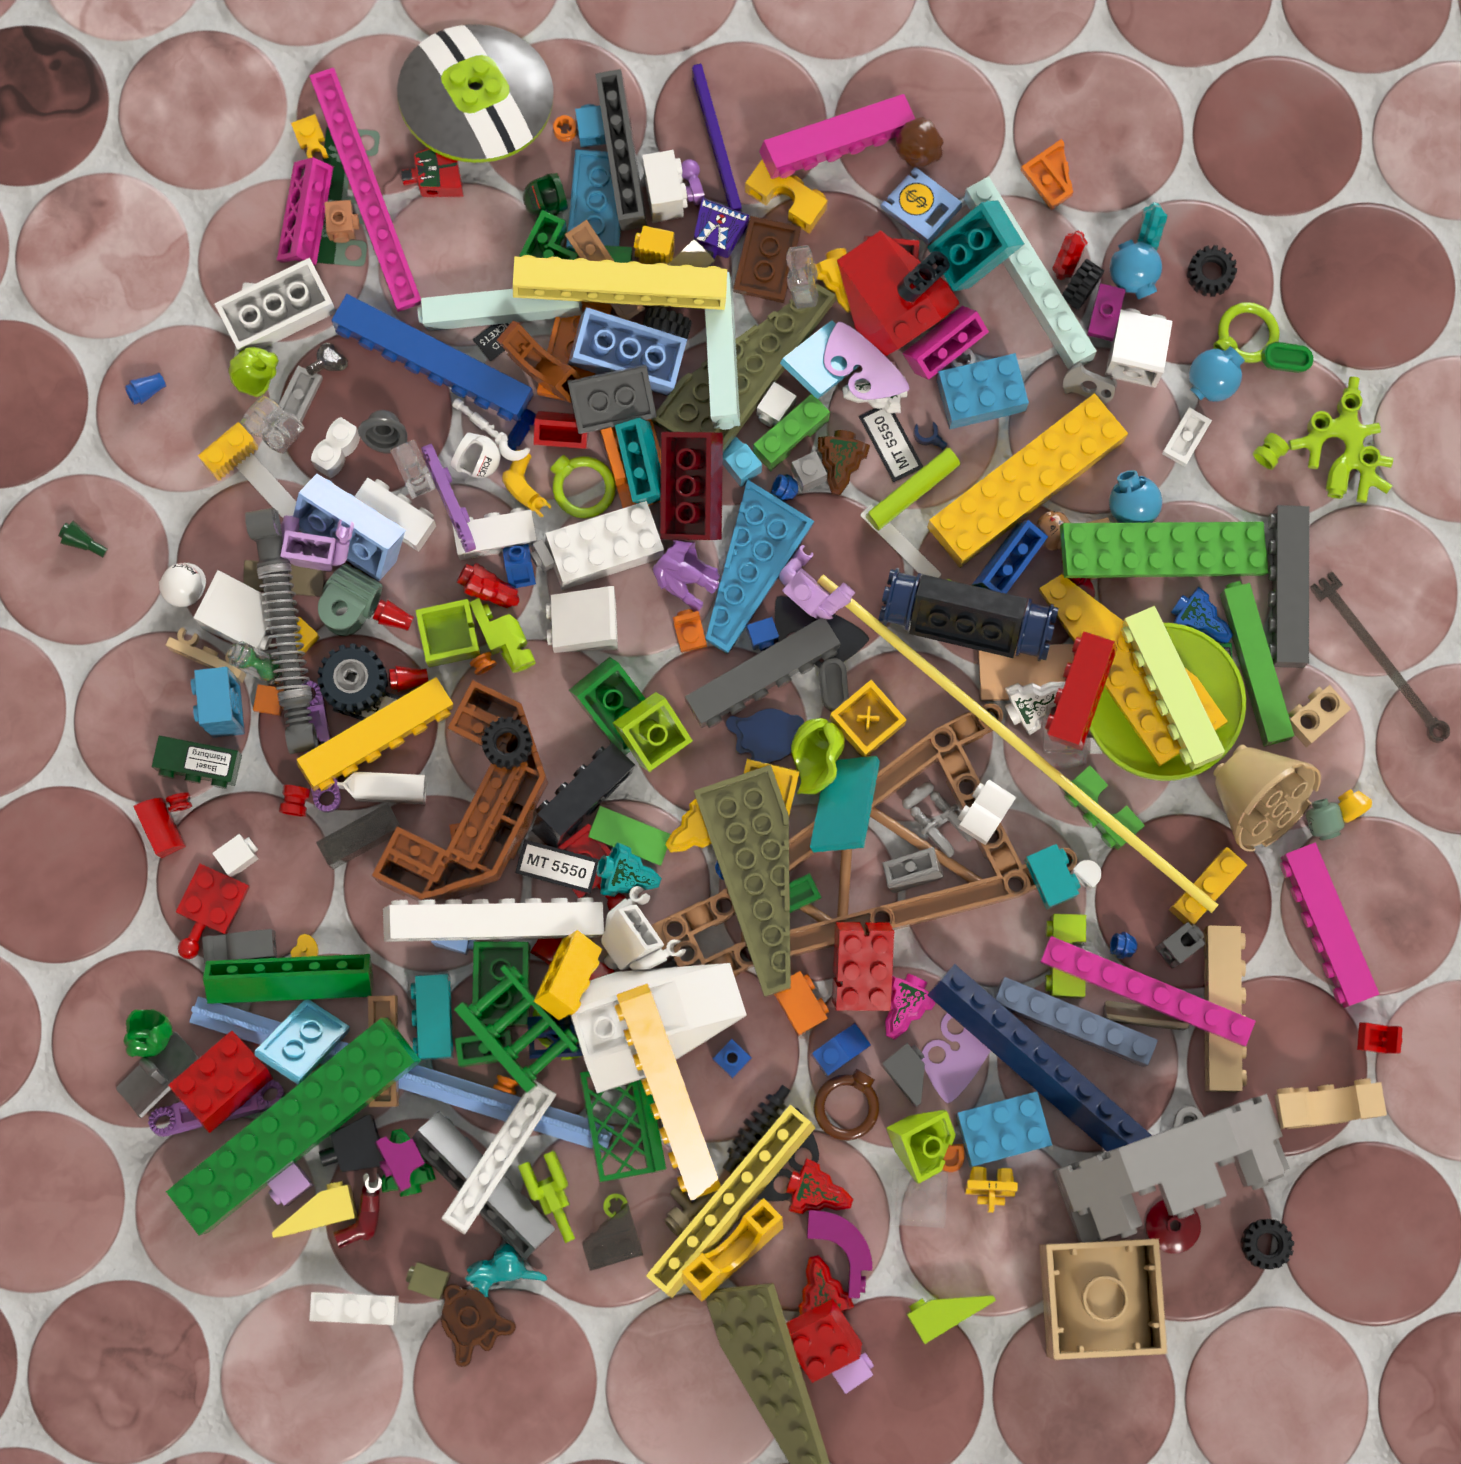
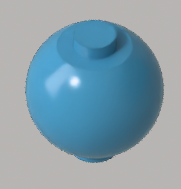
(1136, 268)
(1216, 374)
(1135, 499)

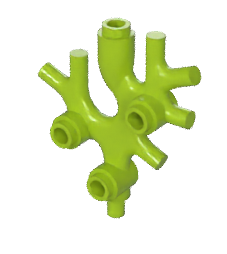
(1352, 433)

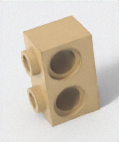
(1320, 719)

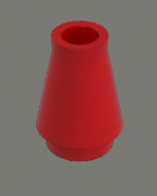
(391, 615)
(405, 678)

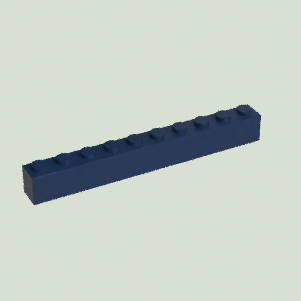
(1035, 1061)

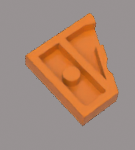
(1050, 175)

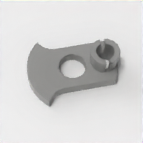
(1078, 374)

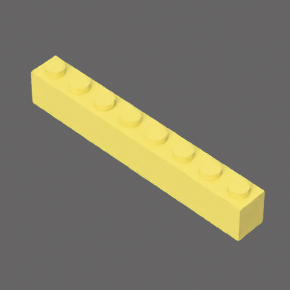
(619, 282)
(732, 1199)

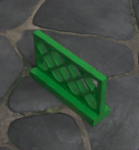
(646, 1124)

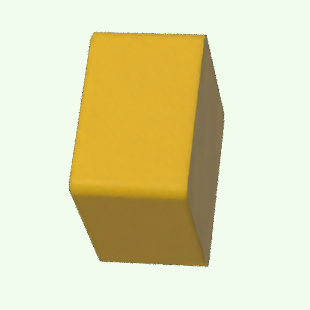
(309, 635)

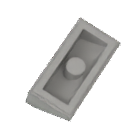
(912, 870)

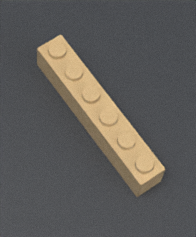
(1223, 987)

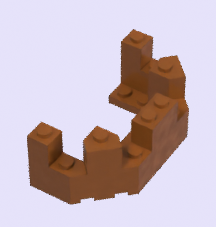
(492, 824)

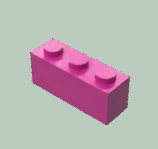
(945, 342)

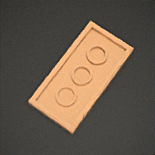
(999, 672)

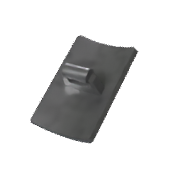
(154, 1074)

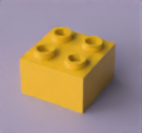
(868, 719)

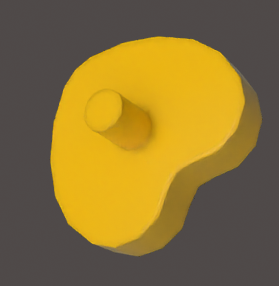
(305, 947)

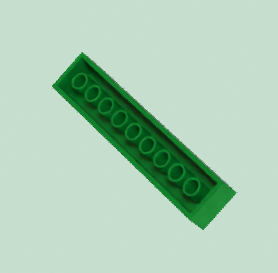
(293, 1126)

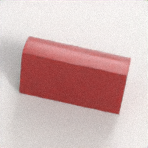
(558, 430)
(159, 826)

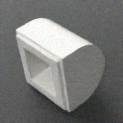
(1087, 873)

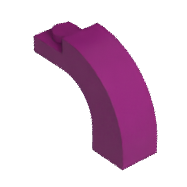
(843, 1233)

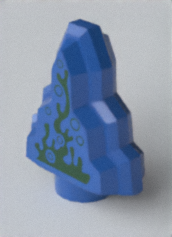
(1202, 616)

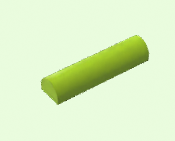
(913, 489)

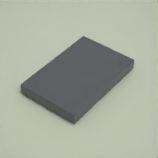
(611, 398)

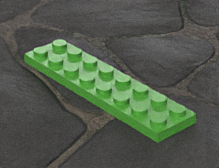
(1163, 549)

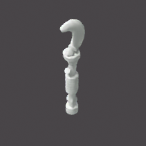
(500, 438)

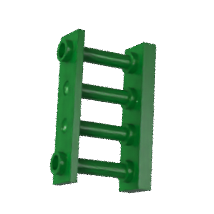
(490, 1034)

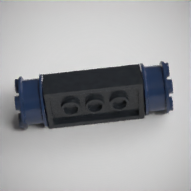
(967, 615)

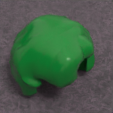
(147, 1033)

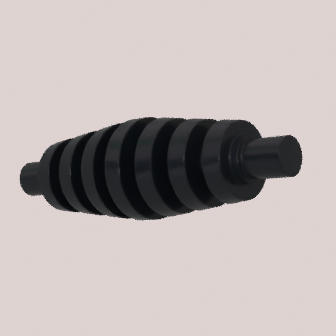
(776, 1101)

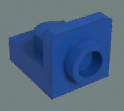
(519, 566)

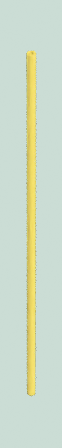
(1025, 750)

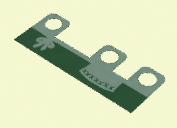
(330, 251)

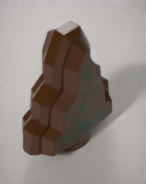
(841, 458)

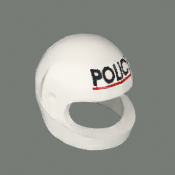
(476, 456)
(182, 584)

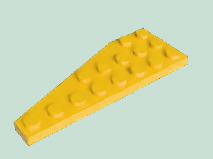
(1125, 680)

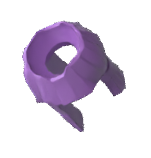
(682, 566)

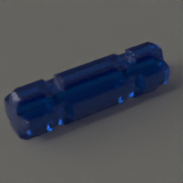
(521, 429)

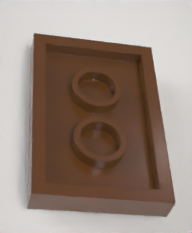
(763, 259)

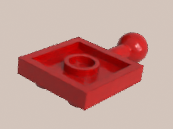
(586, 846)
(211, 903)

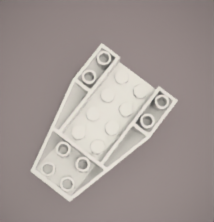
(691, 1004)

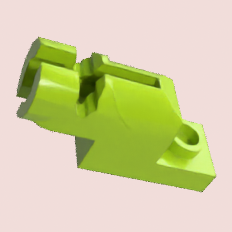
(504, 635)

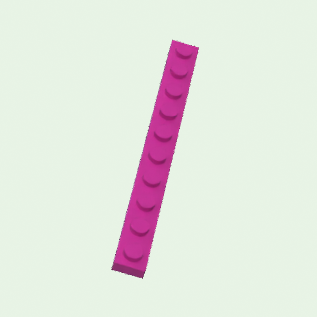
(365, 189)

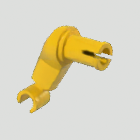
(520, 489)

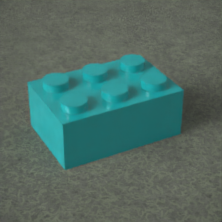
(977, 244)

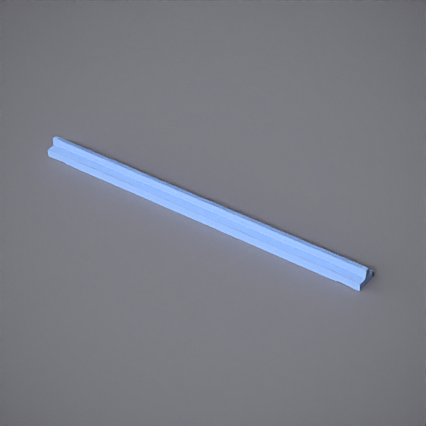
(418, 1080)

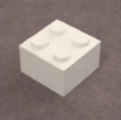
(664, 185)

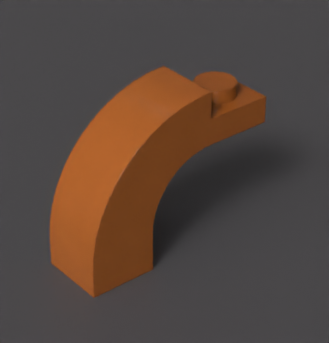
(537, 361)

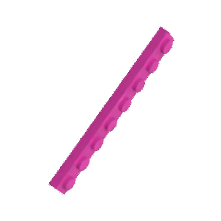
(1147, 991)

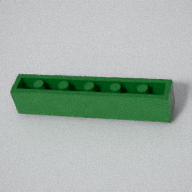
(288, 978)

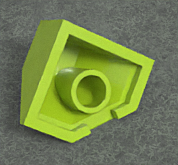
(922, 1142)

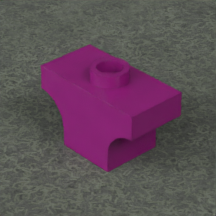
(1105, 312)
(399, 1161)

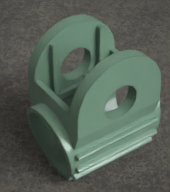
(349, 590)

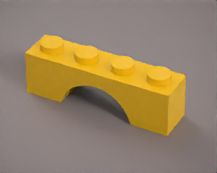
(715, 1267)

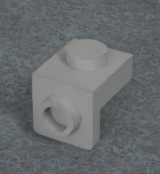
(541, 556)

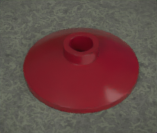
(1172, 1241)

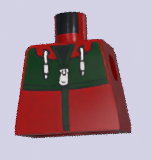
(435, 175)

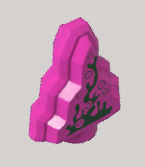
(908, 1004)

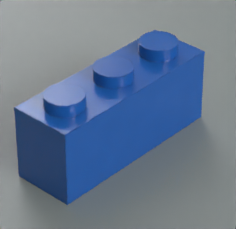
(1011, 557)

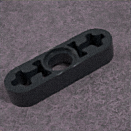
(921, 284)

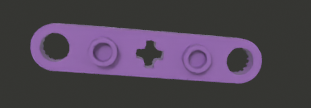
(458, 516)
(320, 722)
(182, 1119)

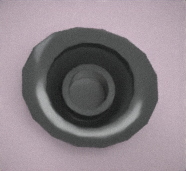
(382, 431)

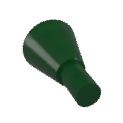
(76, 537)

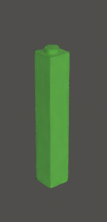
(1256, 664)

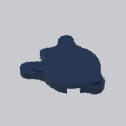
(765, 734)

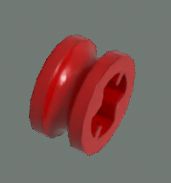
(179, 802)

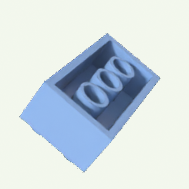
(612, 344)
(374, 537)

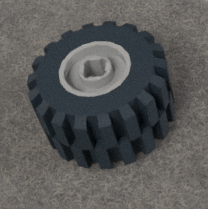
(352, 679)

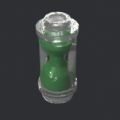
(244, 656)

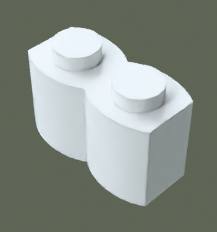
(331, 452)
(986, 812)

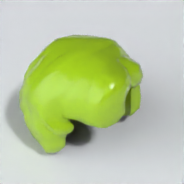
(253, 370)

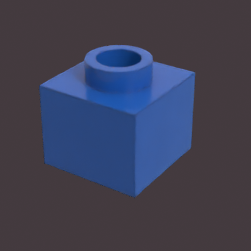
(762, 634)
(732, 1069)

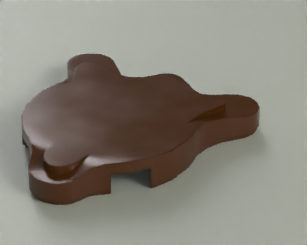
(471, 1321)

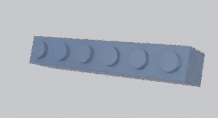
(1076, 1022)

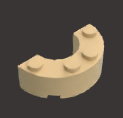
(1329, 1105)

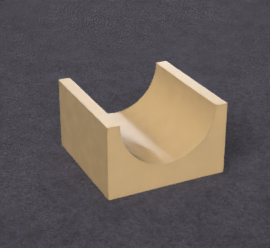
(1103, 1299)

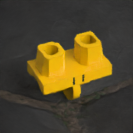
(1002, 1186)

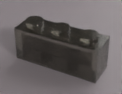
(359, 836)

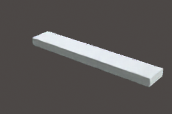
(498, 1158)

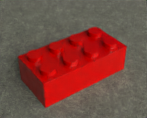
(1082, 690)

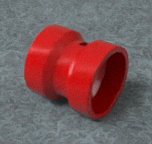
(294, 800)

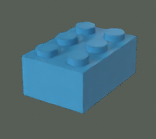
(982, 391)
(218, 702)
(1003, 1129)

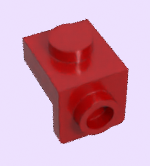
(1379, 1038)

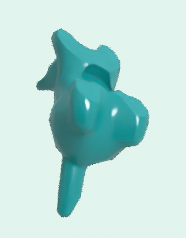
(504, 1266)

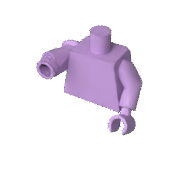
(314, 550)
(808, 593)

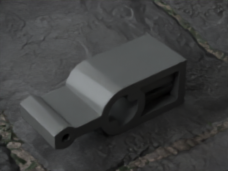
(240, 945)

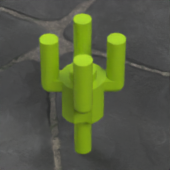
(550, 1192)

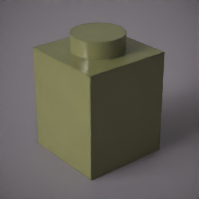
(427, 1280)

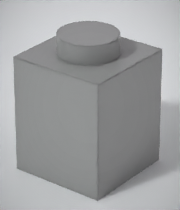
(809, 472)

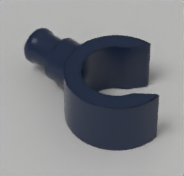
(935, 439)

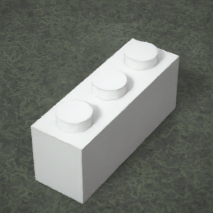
(398, 509)
(498, 532)
(354, 1308)

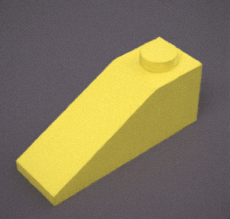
(323, 1209)

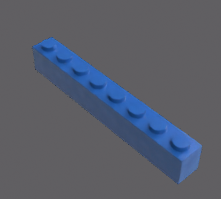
(432, 357)

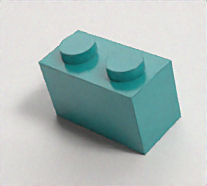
(1052, 876)

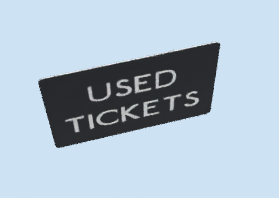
(487, 340)

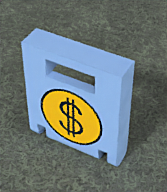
(916, 201)

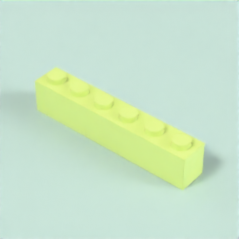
(1172, 687)

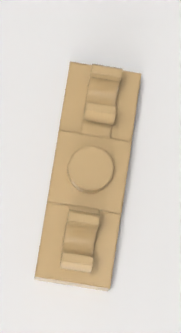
(205, 657)

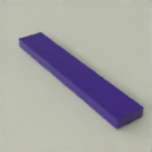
(715, 138)

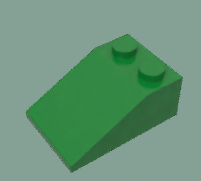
(607, 696)

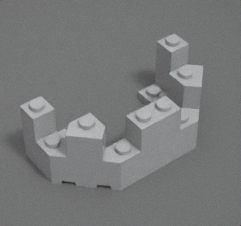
(1180, 1163)

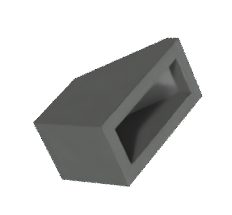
(907, 1072)

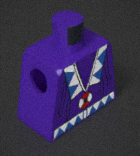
(719, 228)

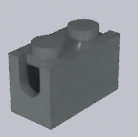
(1175, 947)

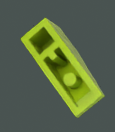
(940, 1315)

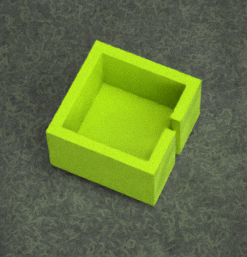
(448, 633)

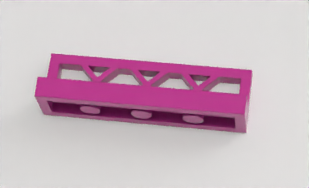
(307, 211)

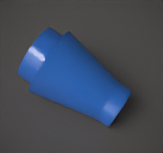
(144, 388)

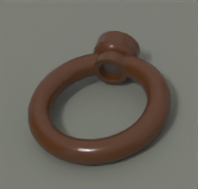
(859, 1081)

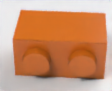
(801, 1004)

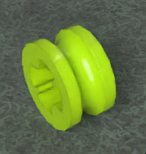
(607, 1204)

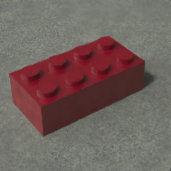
(691, 485)

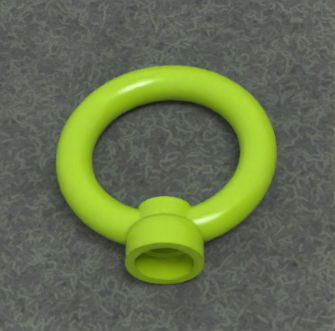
(1226, 341)
(564, 467)

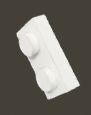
(1187, 437)

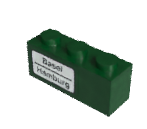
(196, 762)

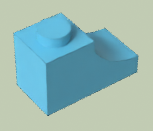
(741, 462)

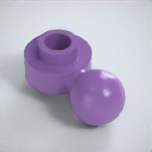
(690, 172)

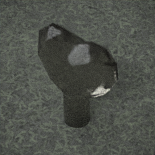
(328, 359)

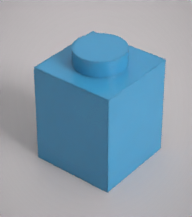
(590, 125)

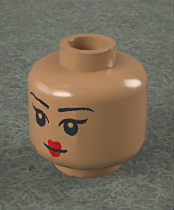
(1050, 525)

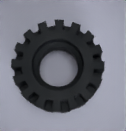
(1216, 256)
(1082, 284)
(668, 322)
(500, 727)
(1283, 1238)

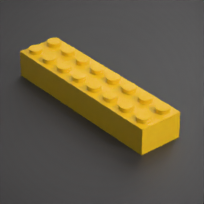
(1027, 480)

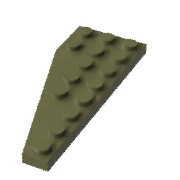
(758, 367)
(752, 849)
(763, 1356)

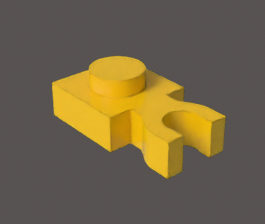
(310, 135)

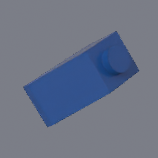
(840, 1049)

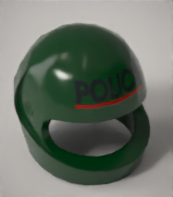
(546, 195)

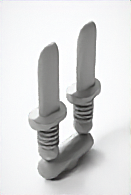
(929, 827)

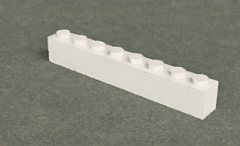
(491, 921)

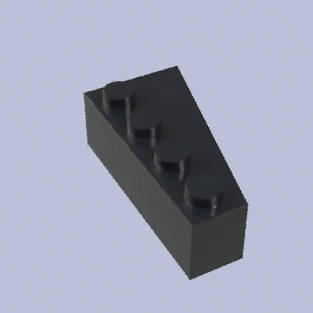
(581, 795)

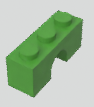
(781, 439)
(1093, 785)

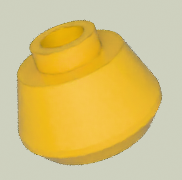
(1353, 804)

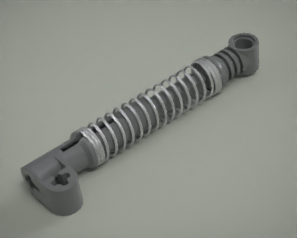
(265, 530)

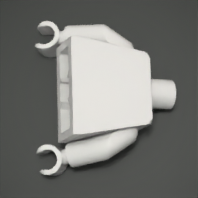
(631, 938)

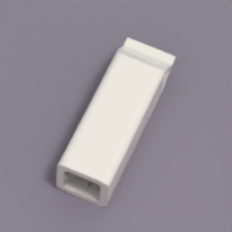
(386, 787)

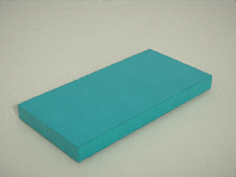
(846, 806)

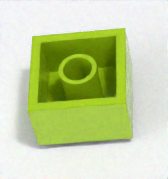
(652, 731)

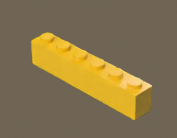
(375, 734)

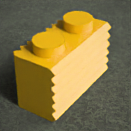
(654, 246)
(228, 451)

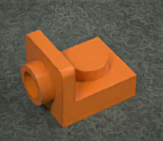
(689, 630)

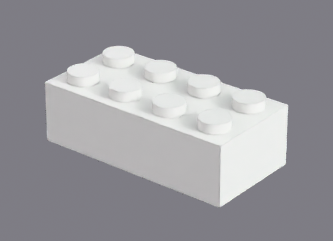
(276, 307)
(604, 545)

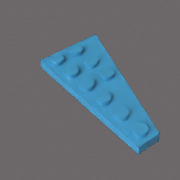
(759, 549)

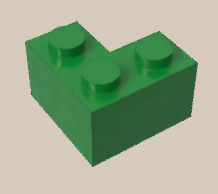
(547, 237)

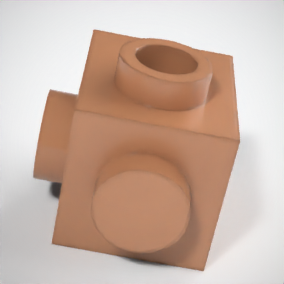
(341, 221)

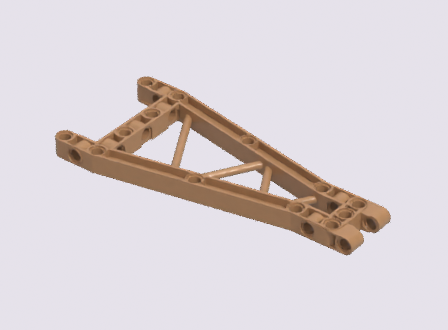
(903, 913)

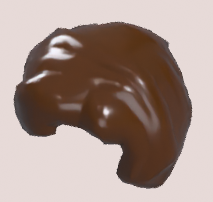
(919, 143)

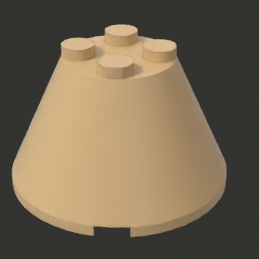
(1264, 794)

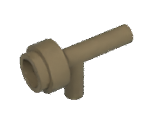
(677, 1220)

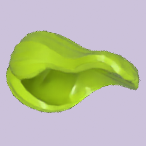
(815, 752)

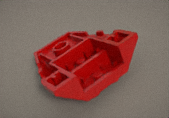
(878, 311)

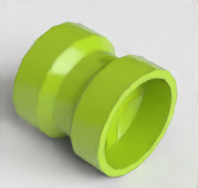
(1270, 451)

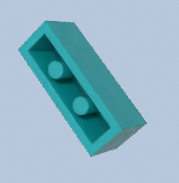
(640, 460)
(432, 1017)

